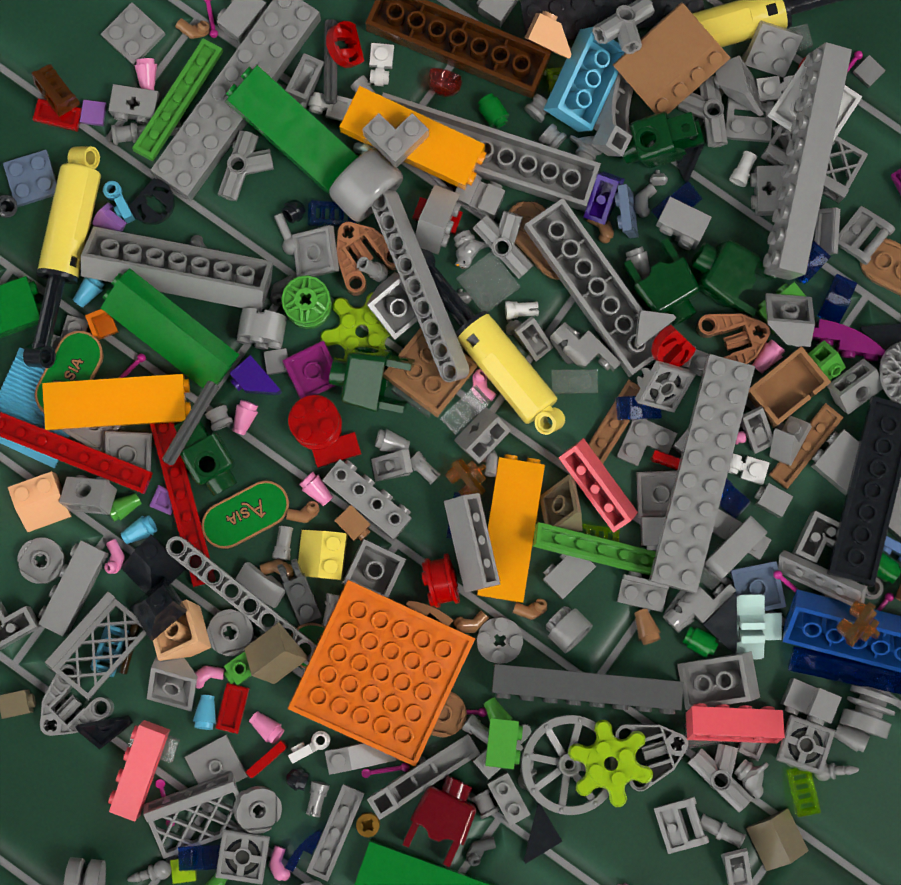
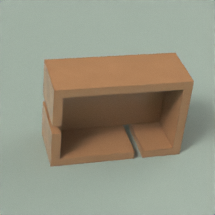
(788, 386)

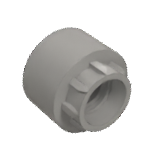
(568, 628)

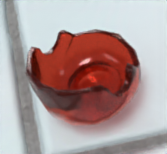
(444, 82)

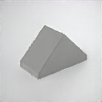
(650, 324)
(532, 338)

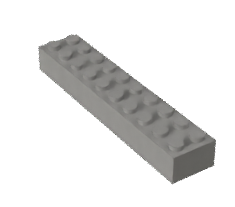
(213, 123)
(807, 161)
(522, 162)
(701, 474)

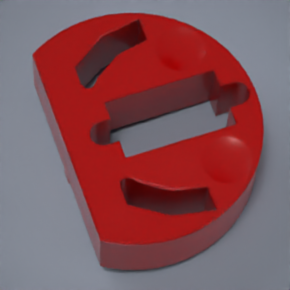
(346, 32)
(672, 347)

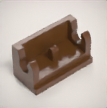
(54, 90)

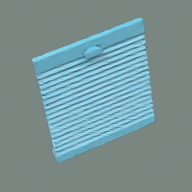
(19, 401)

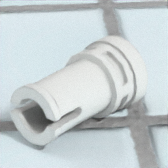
(741, 173)
(515, 310)

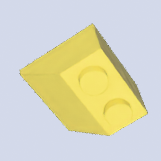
(322, 554)

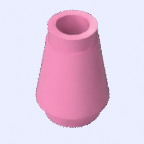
(146, 73)
(769, 355)
(244, 416)
(315, 488)
(267, 727)

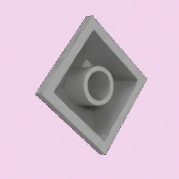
(739, 84)
(392, 306)
(791, 318)
(172, 683)

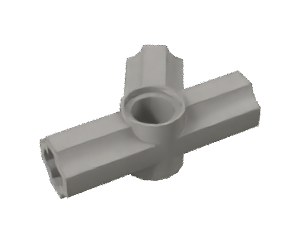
(623, 25)
(699, 104)
(253, 163)
(507, 232)
(722, 764)

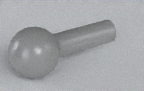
(289, 243)

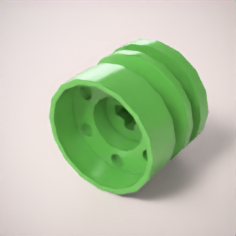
(306, 315)

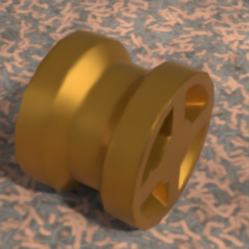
(367, 821)

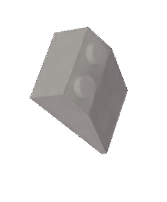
(719, 680)

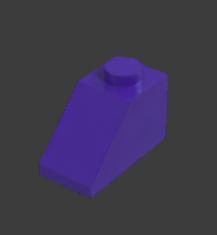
(603, 197)
(253, 379)

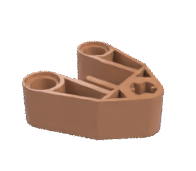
(345, 260)
(730, 322)

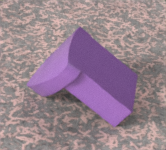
(107, 219)

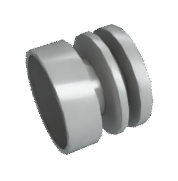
(869, 711)

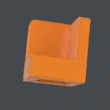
(101, 324)

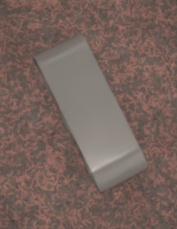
(735, 547)

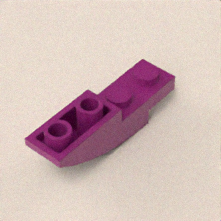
(848, 340)

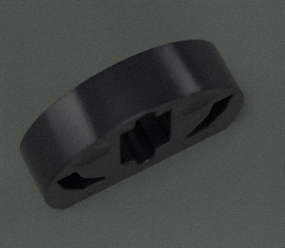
(152, 217)

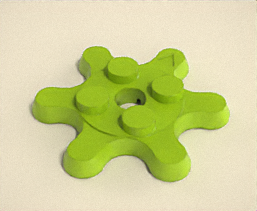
(350, 320)
(609, 746)

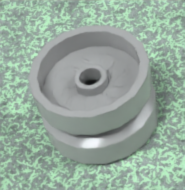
(81, 874)

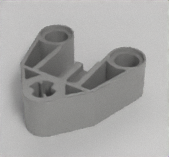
(55, 694)
(662, 767)

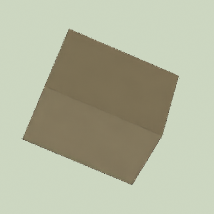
(562, 506)
(274, 655)
(777, 840)

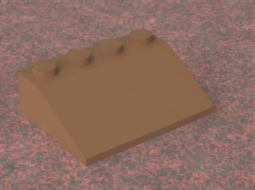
(672, 60)

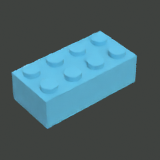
(584, 82)

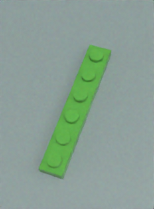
(177, 99)
(593, 548)

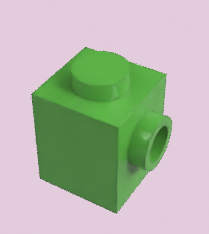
(827, 360)
(238, 669)

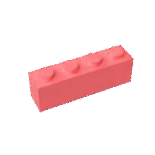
(598, 485)
(734, 724)
(139, 770)

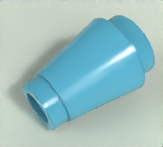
(88, 290)
(139, 530)
(205, 713)

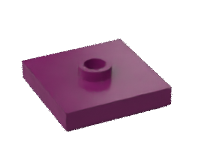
(310, 370)

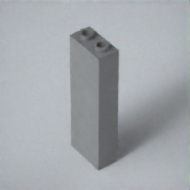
(837, 465)

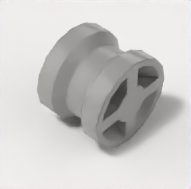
(536, 108)
(552, 137)
(219, 418)

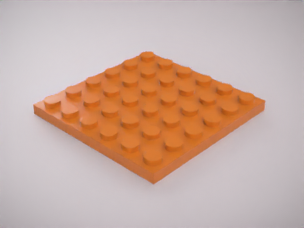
(381, 673)

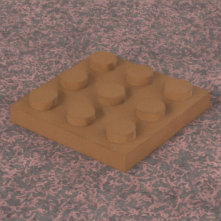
(424, 380)

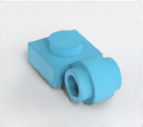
(122, 208)

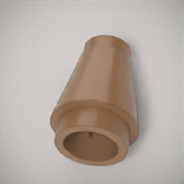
(646, 627)

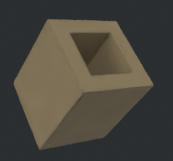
(17, 703)

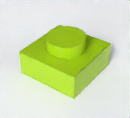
(181, 876)

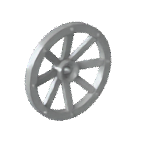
(576, 767)

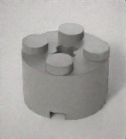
(262, 328)

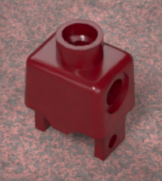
(444, 815)

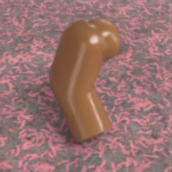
(193, 31)
(606, 231)
(305, 514)
(272, 566)
(532, 611)
(470, 625)

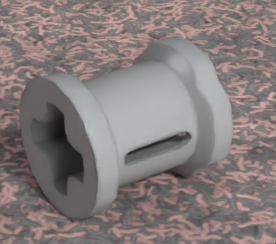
(485, 804)

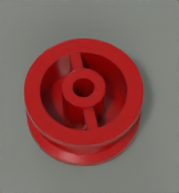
(315, 422)
(441, 581)

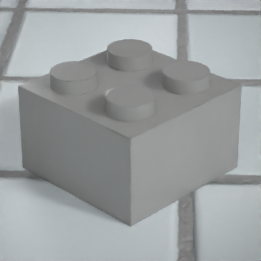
(374, 568)

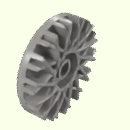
(891, 372)

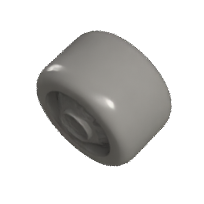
(364, 183)

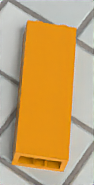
(443, 154)
(115, 402)
(513, 524)

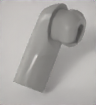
(491, 464)

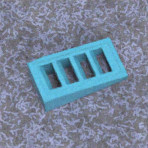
(102, 648)

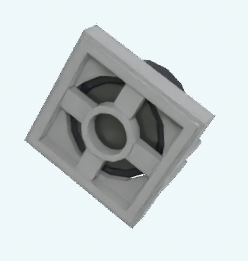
(664, 385)
(805, 745)
(243, 856)

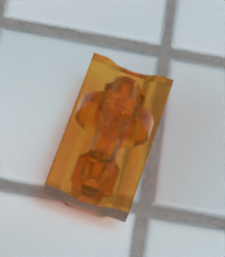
(461, 470)
(864, 616)

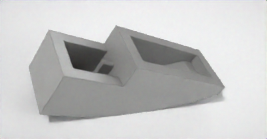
(305, 79)

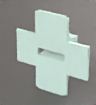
(756, 625)

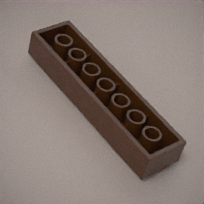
(461, 43)

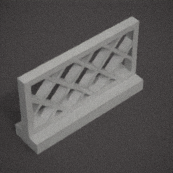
(832, 188)
(80, 635)
(187, 800)

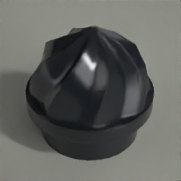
(8, 206)
(293, 211)
(297, 779)

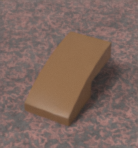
(426, 609)

